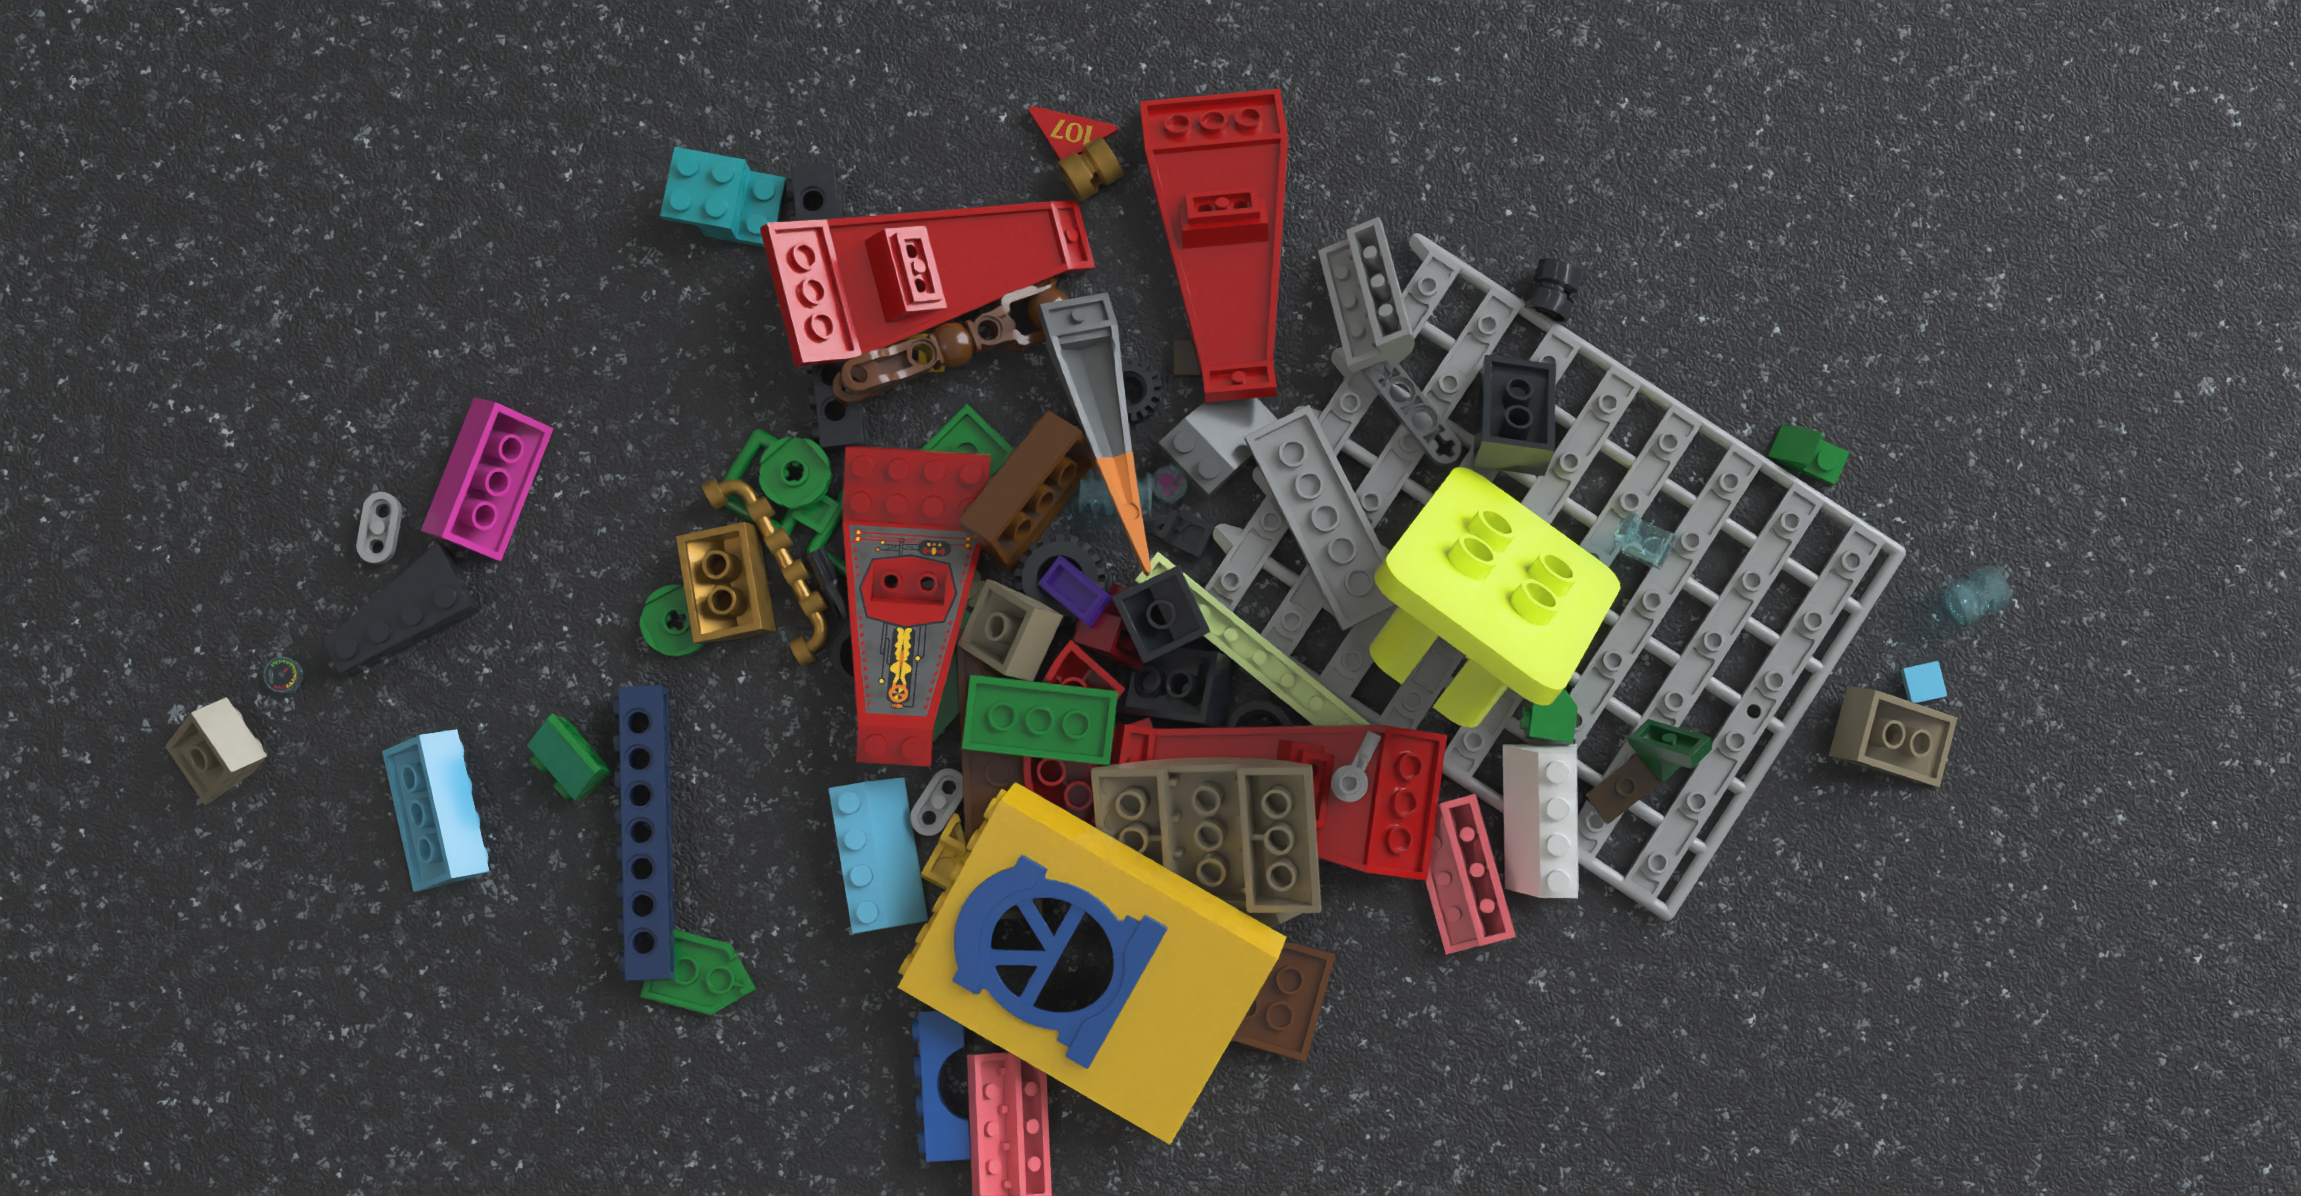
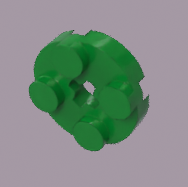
(795, 452)
(657, 616)

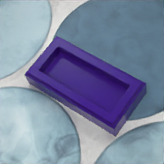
(1075, 591)

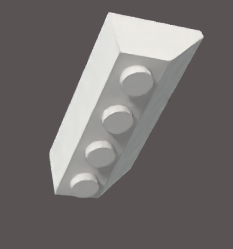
(1541, 819)

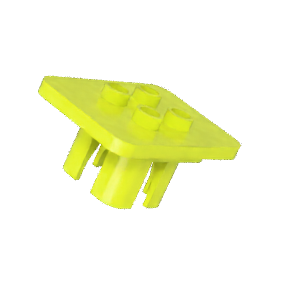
(1497, 591)

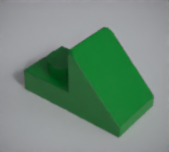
(1808, 454)

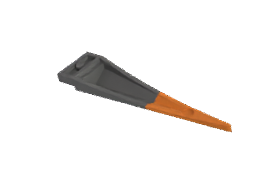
(1087, 357)

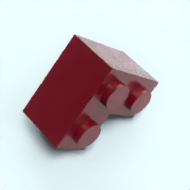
(1109, 636)

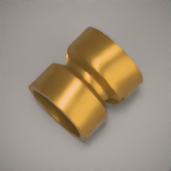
(1091, 168)

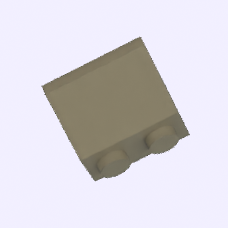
(1010, 631)
(215, 749)

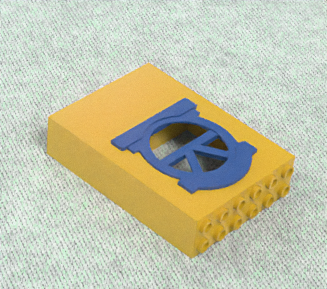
(1179, 954)

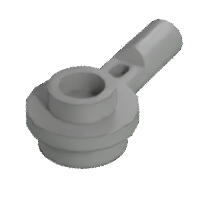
(1350, 781)

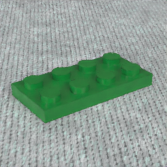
(1039, 719)

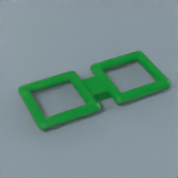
(820, 517)

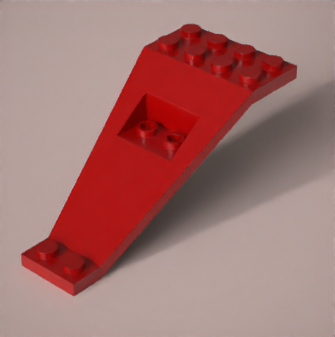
(855, 288)

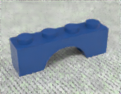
(945, 1132)

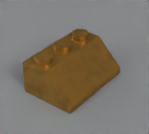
(726, 583)

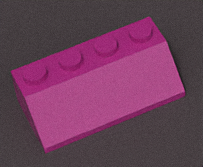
(487, 479)

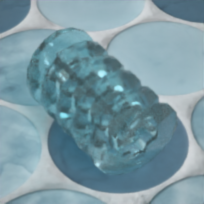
(1095, 493)

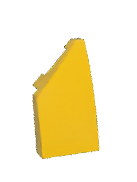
(946, 854)

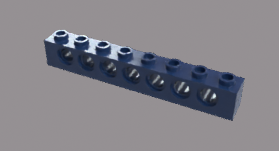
(660, 961)

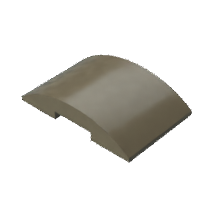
(1221, 824)

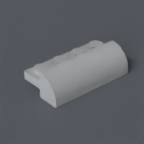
(1367, 297)

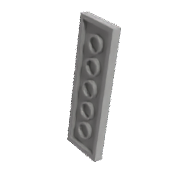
(1322, 514)

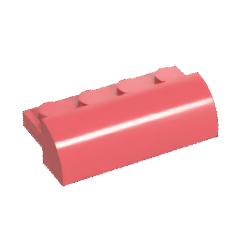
(1465, 879)
(1008, 1126)

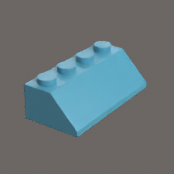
(435, 810)
(878, 855)

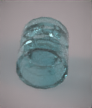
(1973, 597)

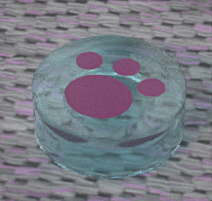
(1169, 484)

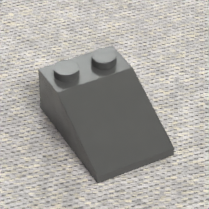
(1212, 443)

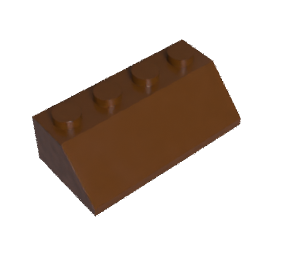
(1029, 490)

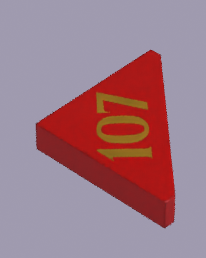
(1069, 132)

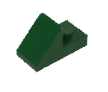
(1668, 747)

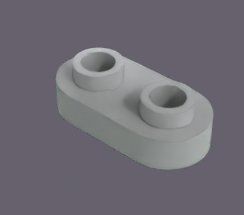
(375, 528)
(937, 801)

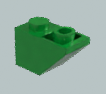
(1550, 722)

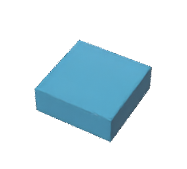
(1923, 682)

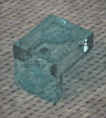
(1643, 541)

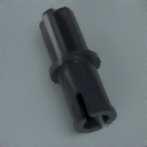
(829, 582)

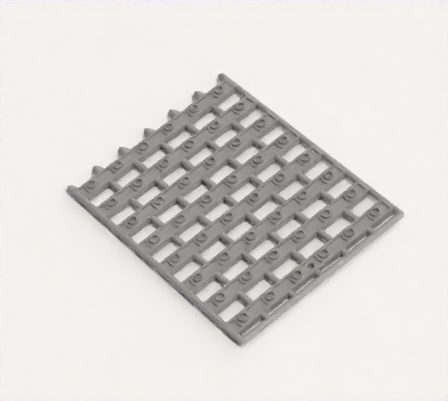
(1631, 631)

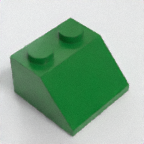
(568, 758)

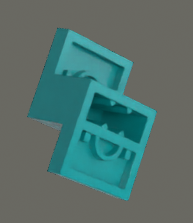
(721, 196)

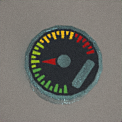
(283, 675)

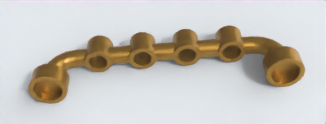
(793, 571)

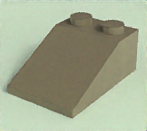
(1893, 736)

